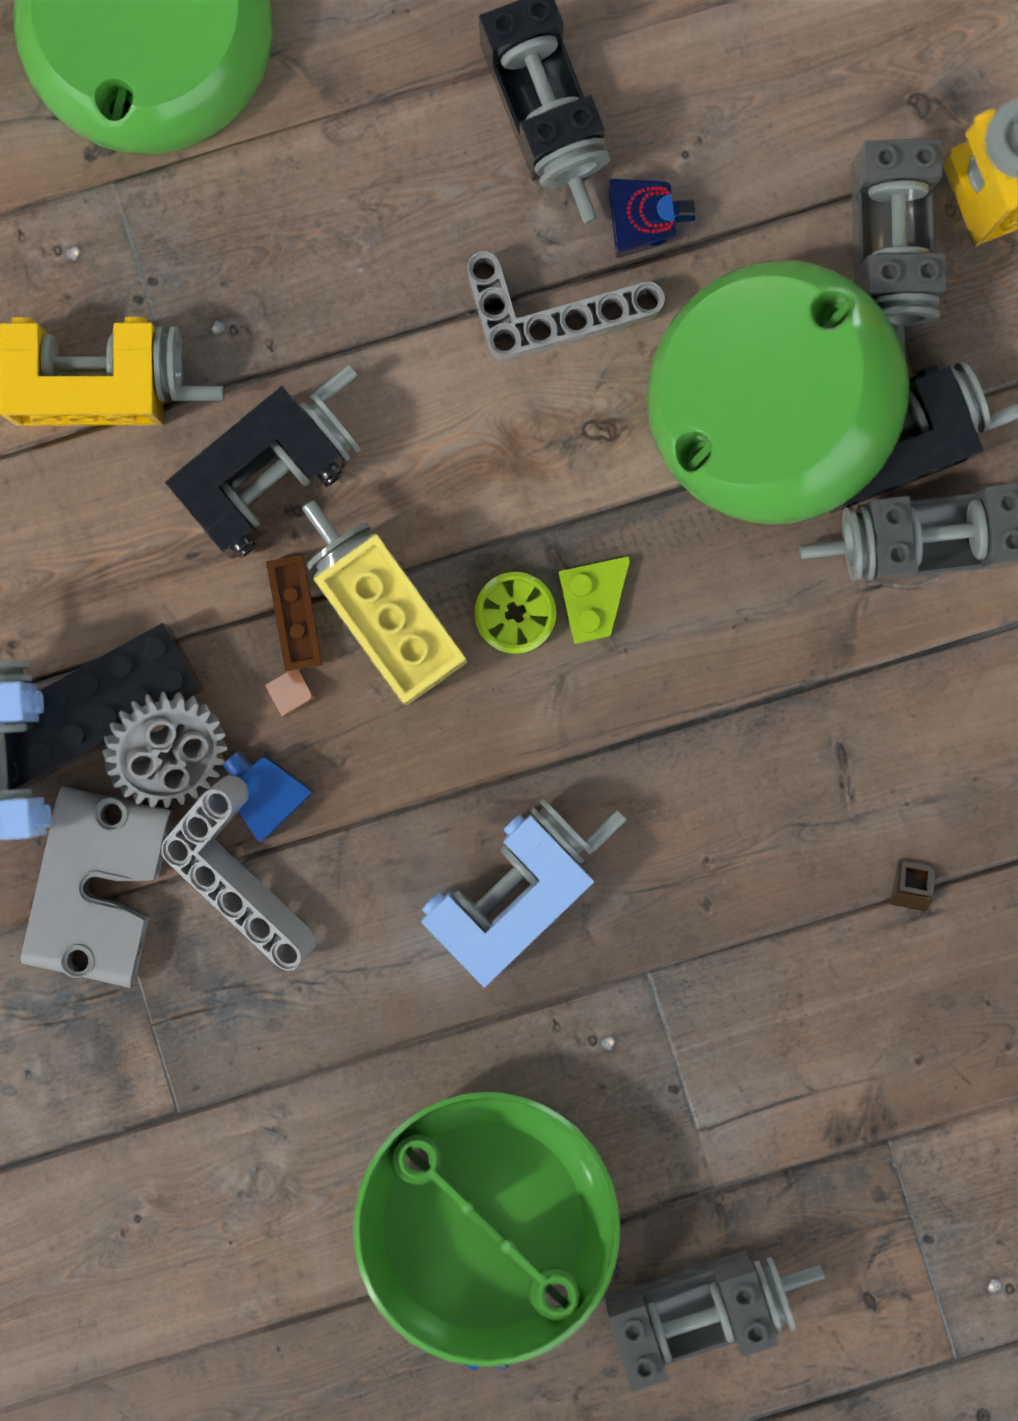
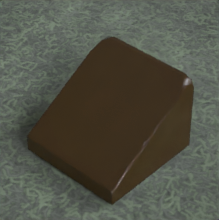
(913, 886)

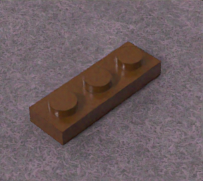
(294, 613)

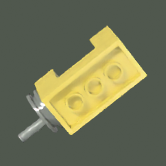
(382, 609)

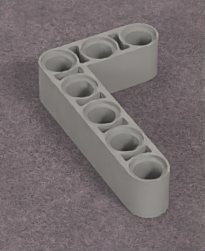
(553, 318)
(228, 884)

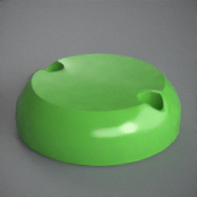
(174, 61)
(777, 392)
(486, 1229)

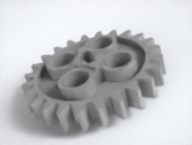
(164, 750)

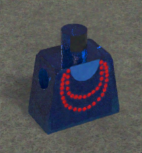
(645, 214)

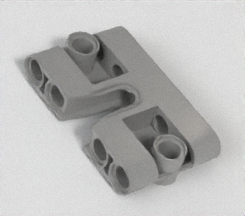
(63, 908)

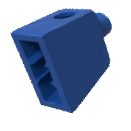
(272, 793)

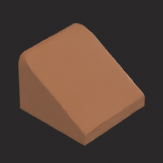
(290, 692)

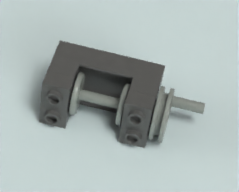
(895, 229)
(926, 536)
(701, 1312)

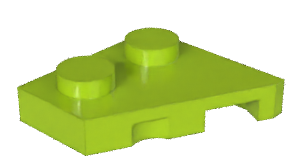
(593, 597)

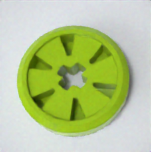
(522, 591)

